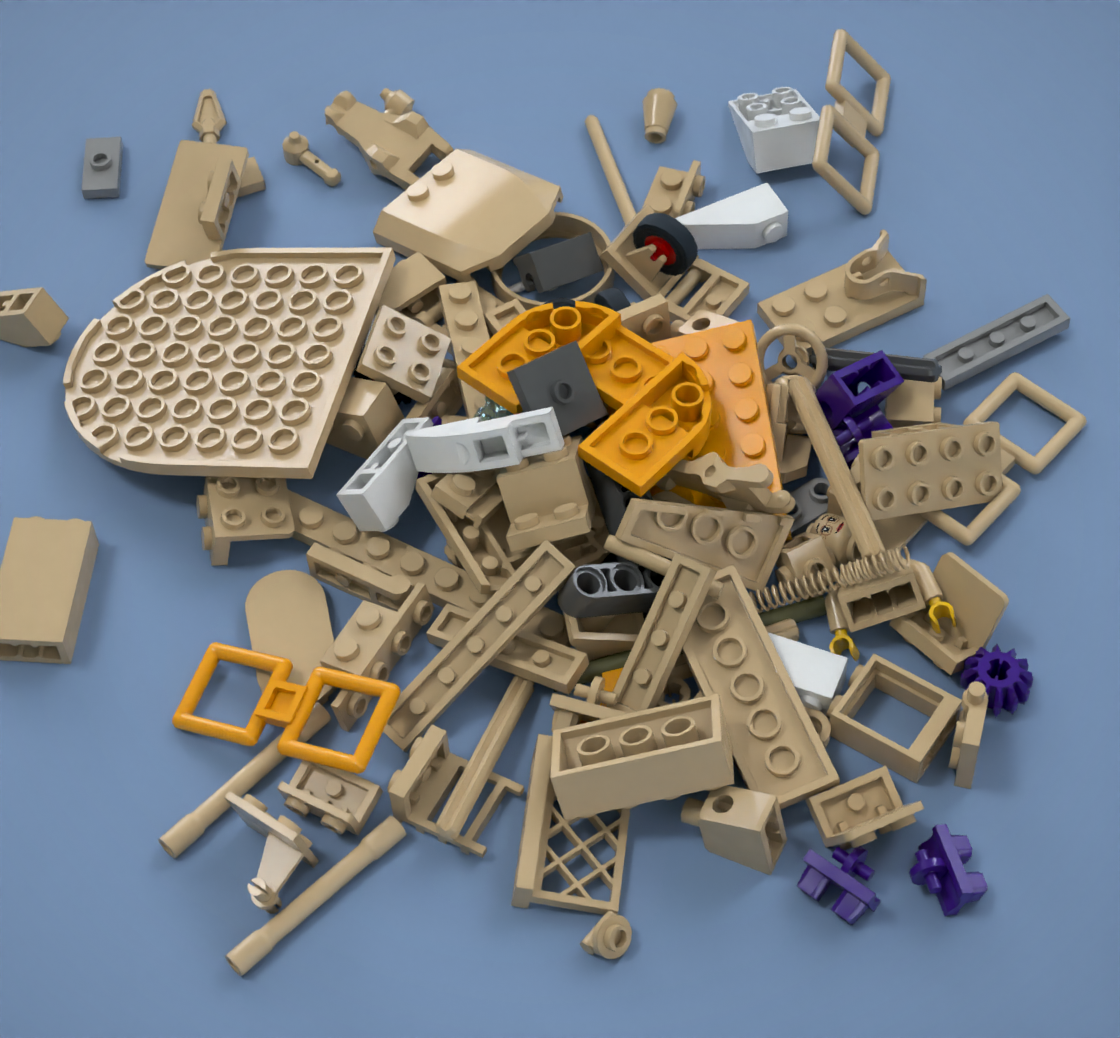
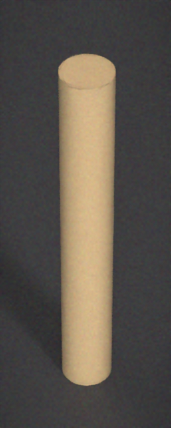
(649, 560)

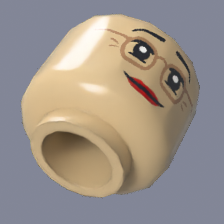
(837, 537)

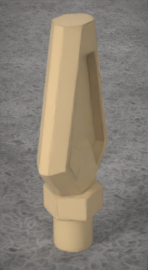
(208, 117)

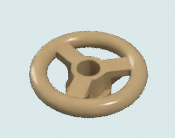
(789, 334)

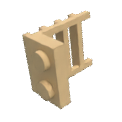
(427, 781)

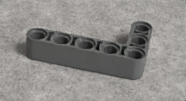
(615, 586)

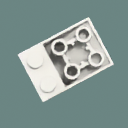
(775, 128)

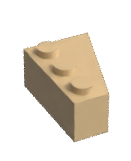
(364, 417)

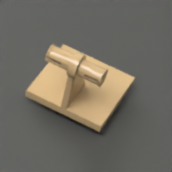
(281, 854)

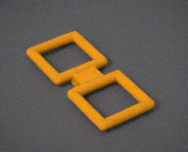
(287, 707)

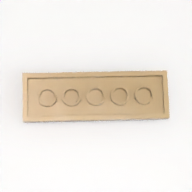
(762, 711)

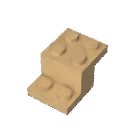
(547, 497)

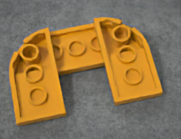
(658, 398)

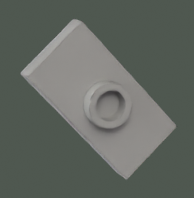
(102, 167)

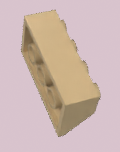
(641, 757)

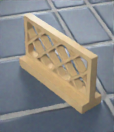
(535, 847)

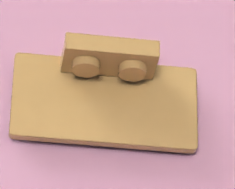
(196, 203)
(929, 468)

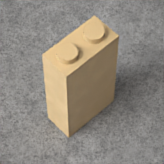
(44, 588)

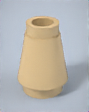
(658, 113)

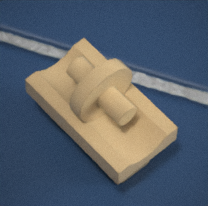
(571, 711)

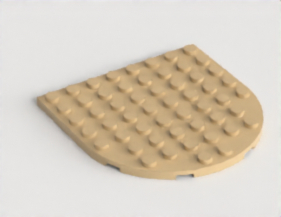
(226, 362)

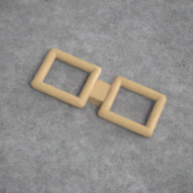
(851, 121)
(1011, 454)

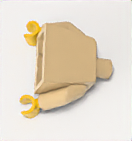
(883, 600)

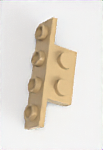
(373, 645)

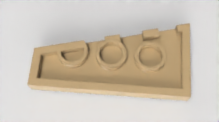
(709, 536)

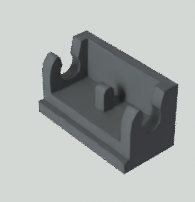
(559, 263)

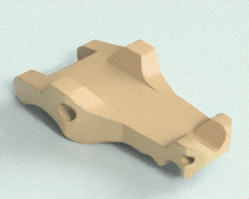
(389, 142)
(736, 487)

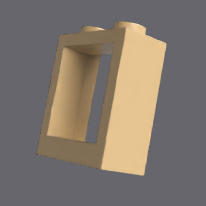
(908, 688)

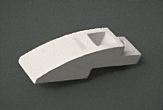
(484, 444)

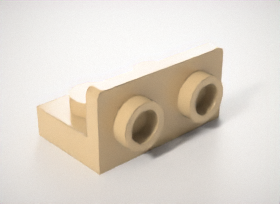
(676, 190)

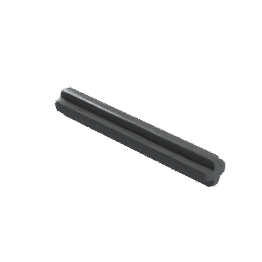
(908, 367)

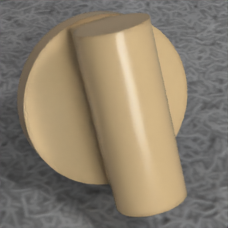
(608, 937)

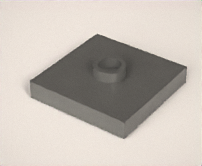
(559, 382)

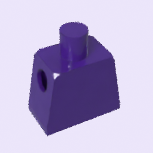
(840, 391)

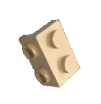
(332, 794)

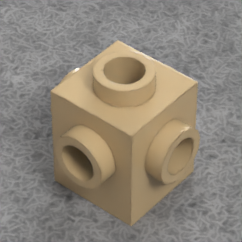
(803, 556)

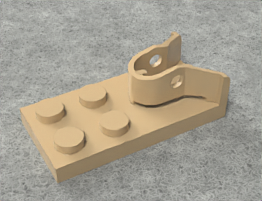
(848, 298)

